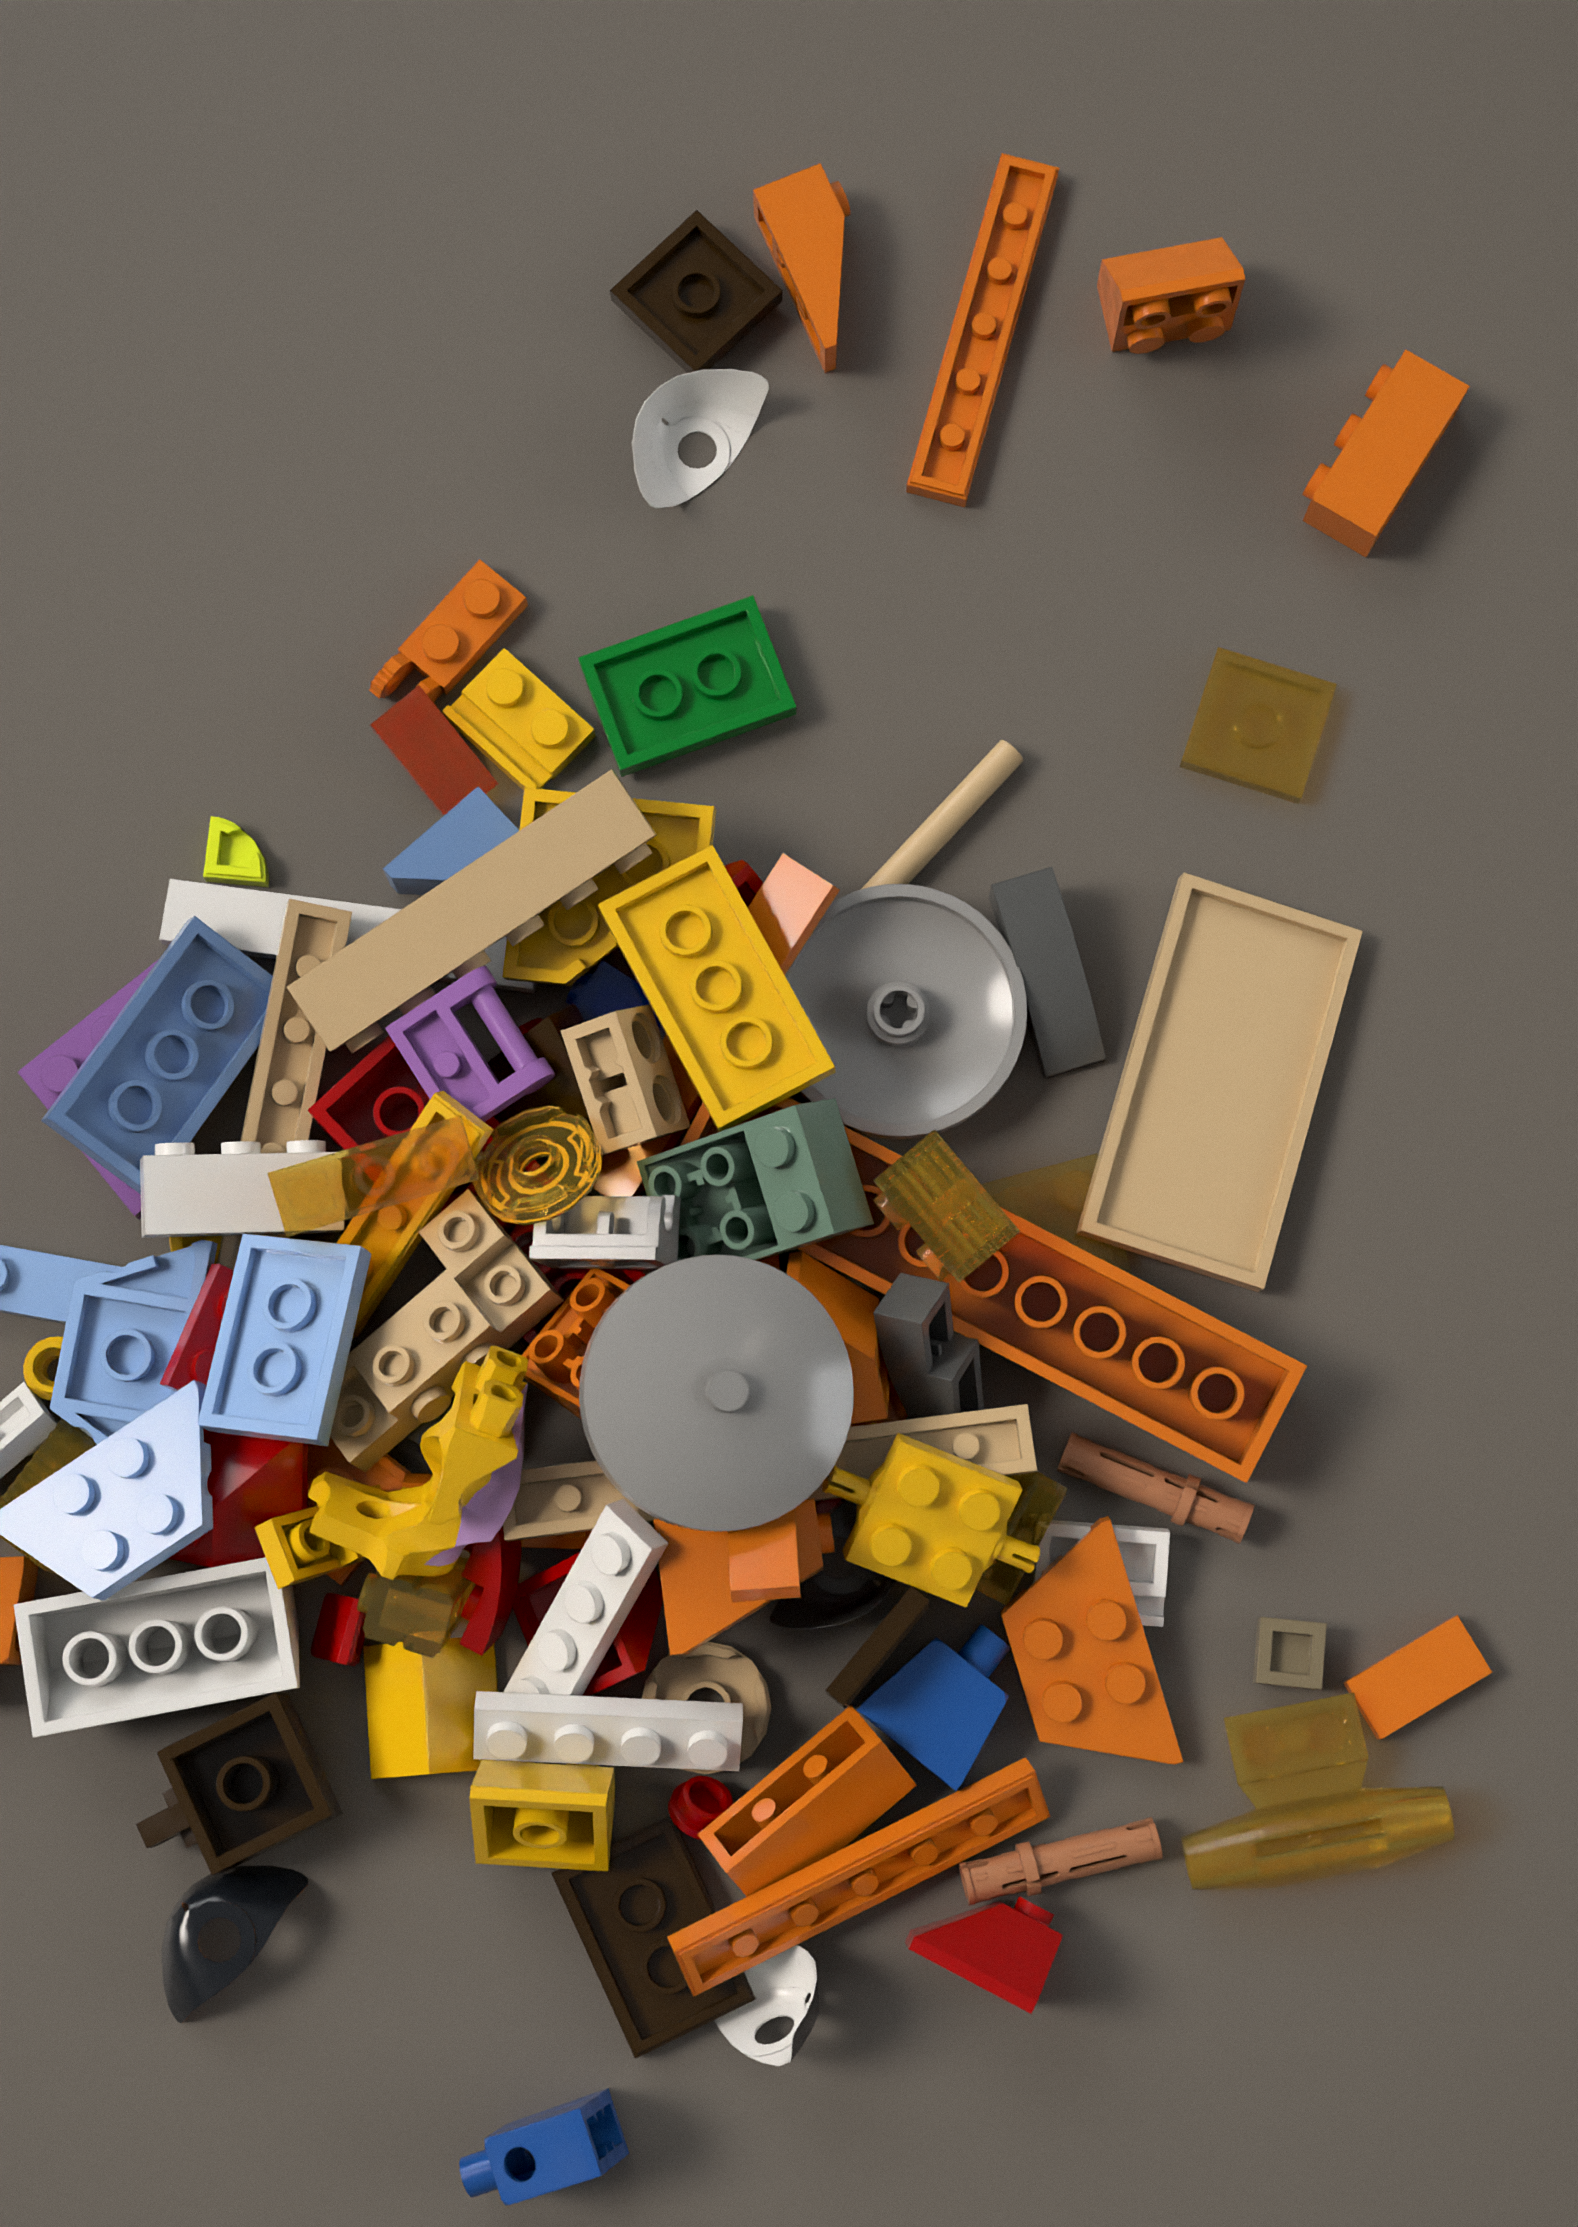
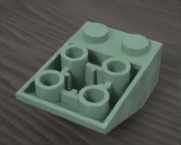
(763, 1184)

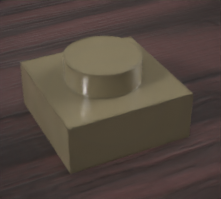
(1289, 1653)

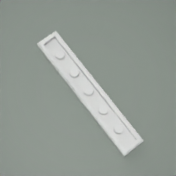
(255, 921)

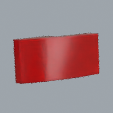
(496, 1572)

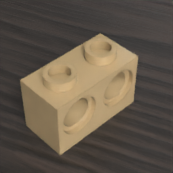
(625, 1078)

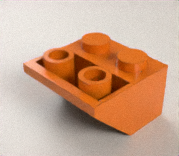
(1170, 295)
(854, 1318)

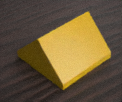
(424, 1708)

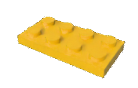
(716, 988)

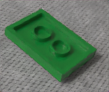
(687, 685)

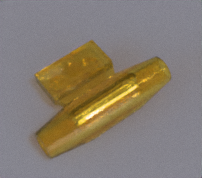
(1311, 1816)

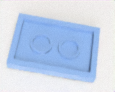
(284, 1339)

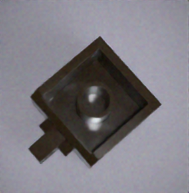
(242, 1786)

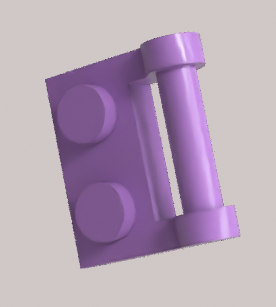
(448, 1058)

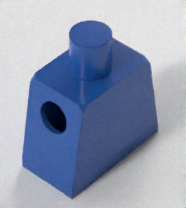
(942, 1704)
(568, 2147)

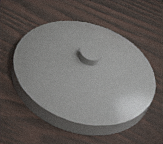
(911, 1008)
(716, 1393)

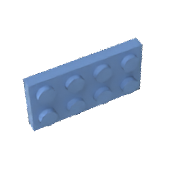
(166, 1054)

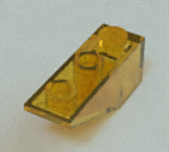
(372, 1176)

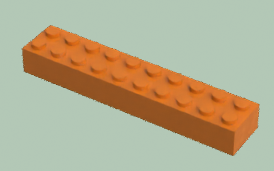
(1084, 1327)

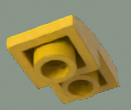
(300, 1555)

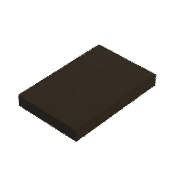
(625, 1930)

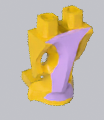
(473, 1485)

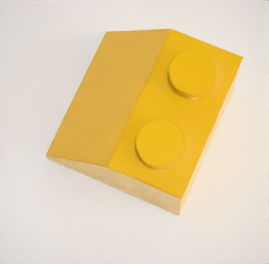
(543, 1814)

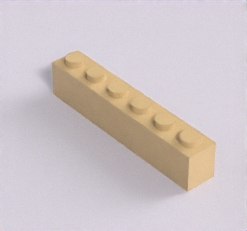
(473, 911)

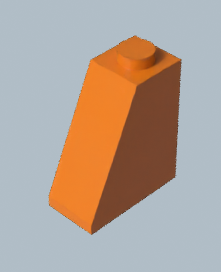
(698, 1577)

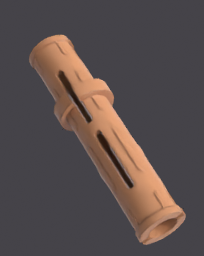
(1165, 1491)
(1063, 1860)

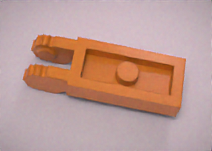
(454, 634)

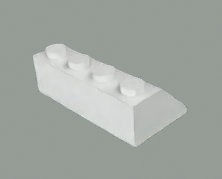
(157, 1647)

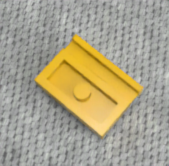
(519, 722)

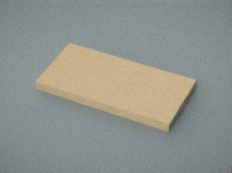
(1220, 1083)

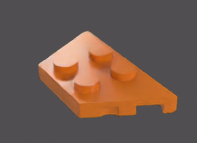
(1089, 1656)

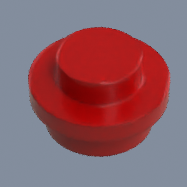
(698, 1804)

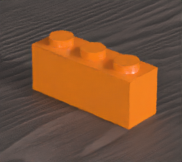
(1382, 451)
(808, 1805)

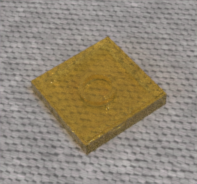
(1258, 725)

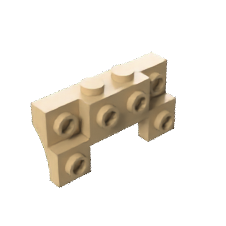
(410, 1362)

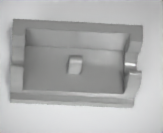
(610, 1234)

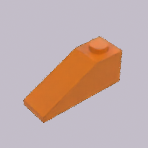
(805, 235)

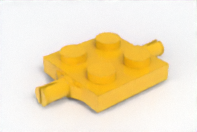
(931, 1520)

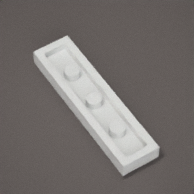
(590, 1604)
(607, 1731)

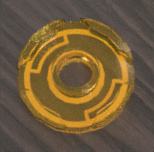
(552, 1188)

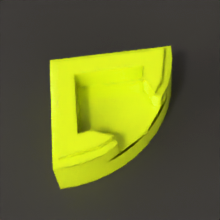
(233, 856)

